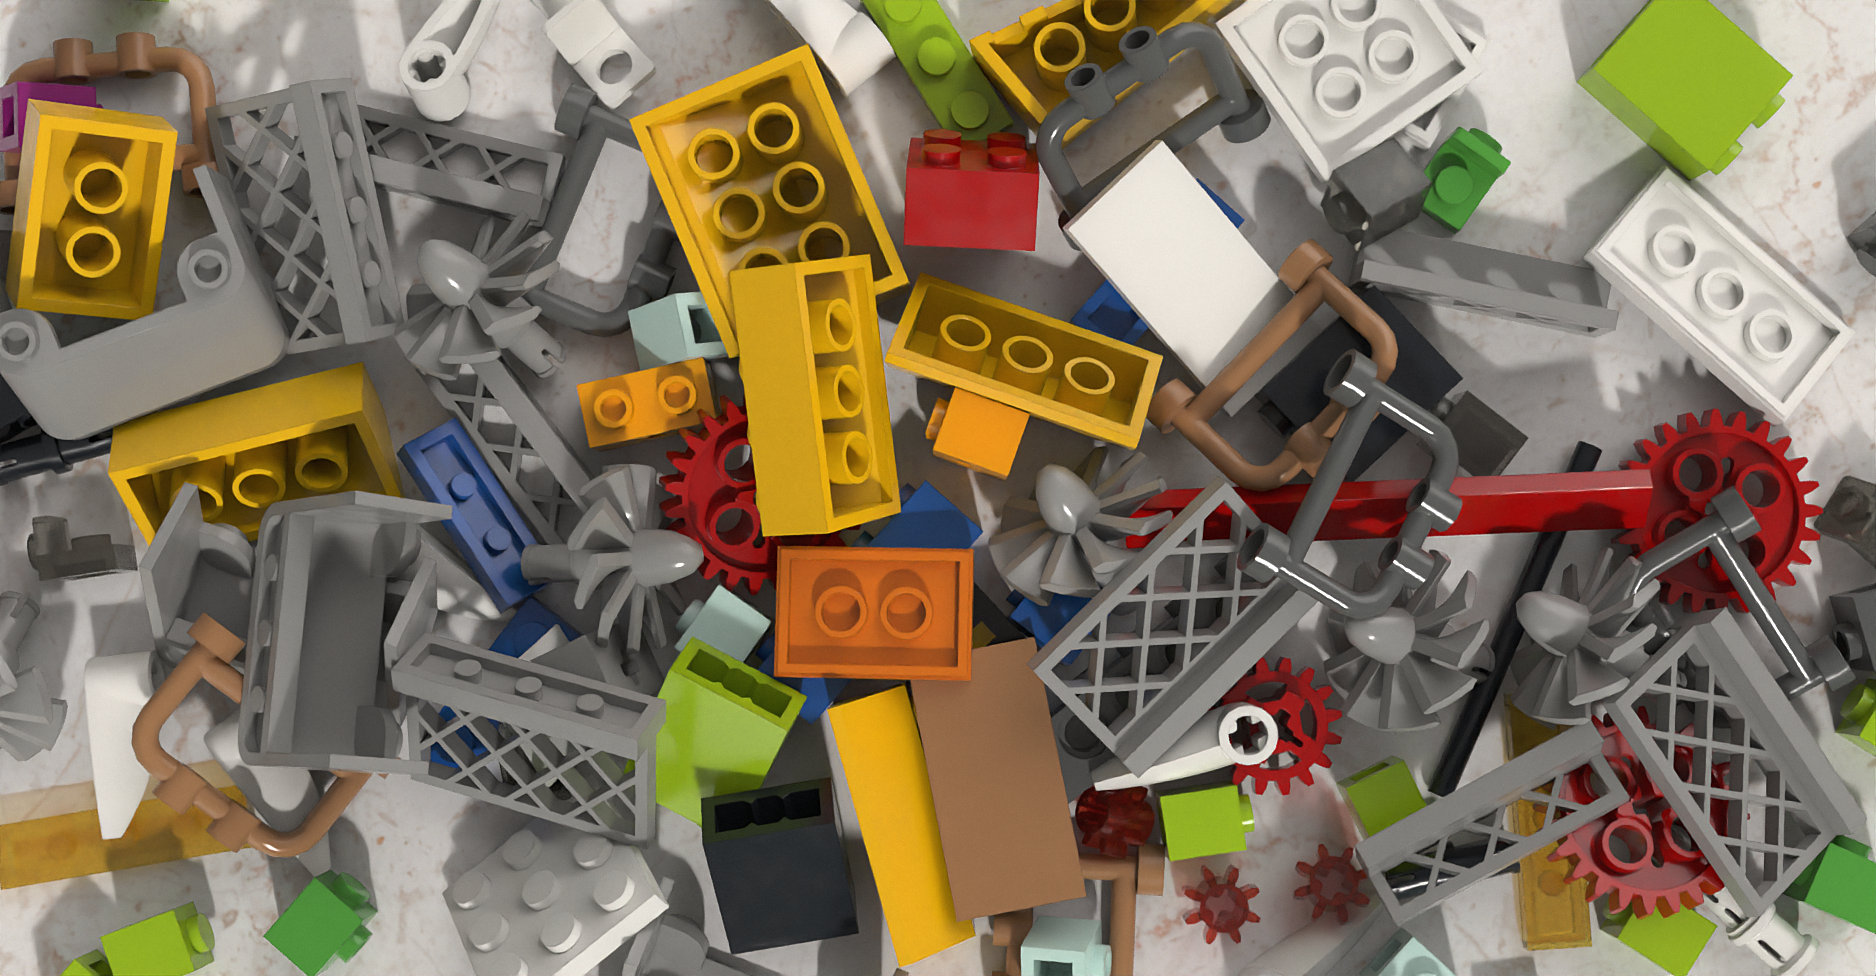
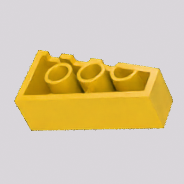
(1038, 52)

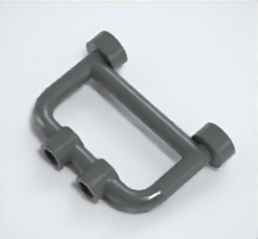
(1146, 56)
(650, 275)
(1429, 504)
(1722, 534)

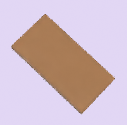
(998, 785)

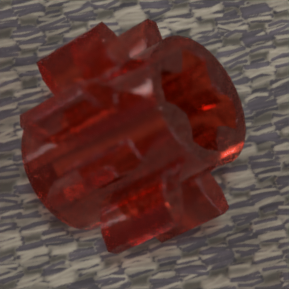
(1114, 819)
(1314, 886)
(1226, 921)

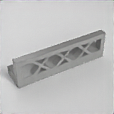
(454, 190)
(1486, 282)
(531, 424)
(1479, 800)

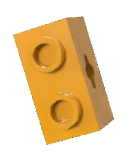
(647, 404)
(976, 433)

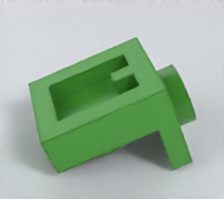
(1462, 176)

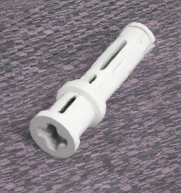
(1766, 935)

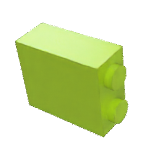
(1687, 83)
(718, 728)

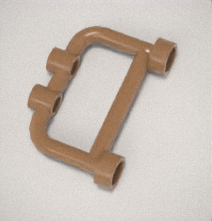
(134, 59)
(1180, 408)
(182, 786)
(1128, 878)

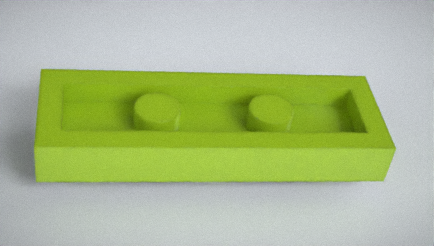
(940, 67)

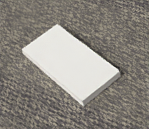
(1185, 269)
(1719, 295)

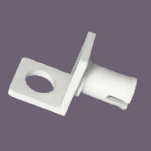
(586, 38)

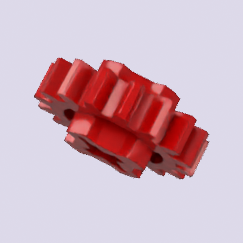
(1289, 701)

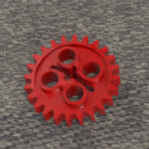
(708, 490)
(1779, 512)
(1681, 872)

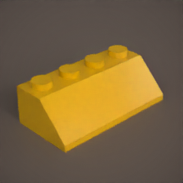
(1025, 361)
(815, 395)
(257, 450)
(898, 819)

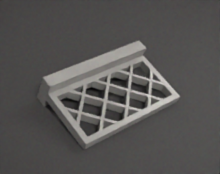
(342, 209)
(1201, 669)
(536, 704)
(1761, 729)

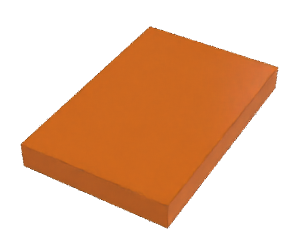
(874, 613)

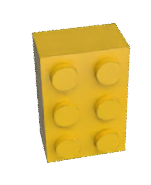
(90, 211)

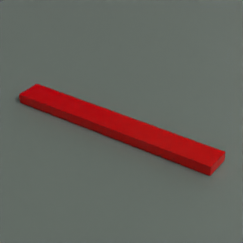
(1488, 506)

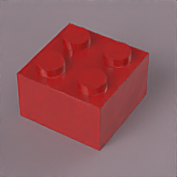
(971, 191)

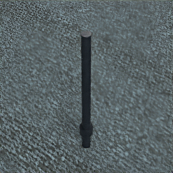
(1504, 645)

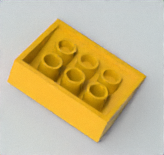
(764, 179)

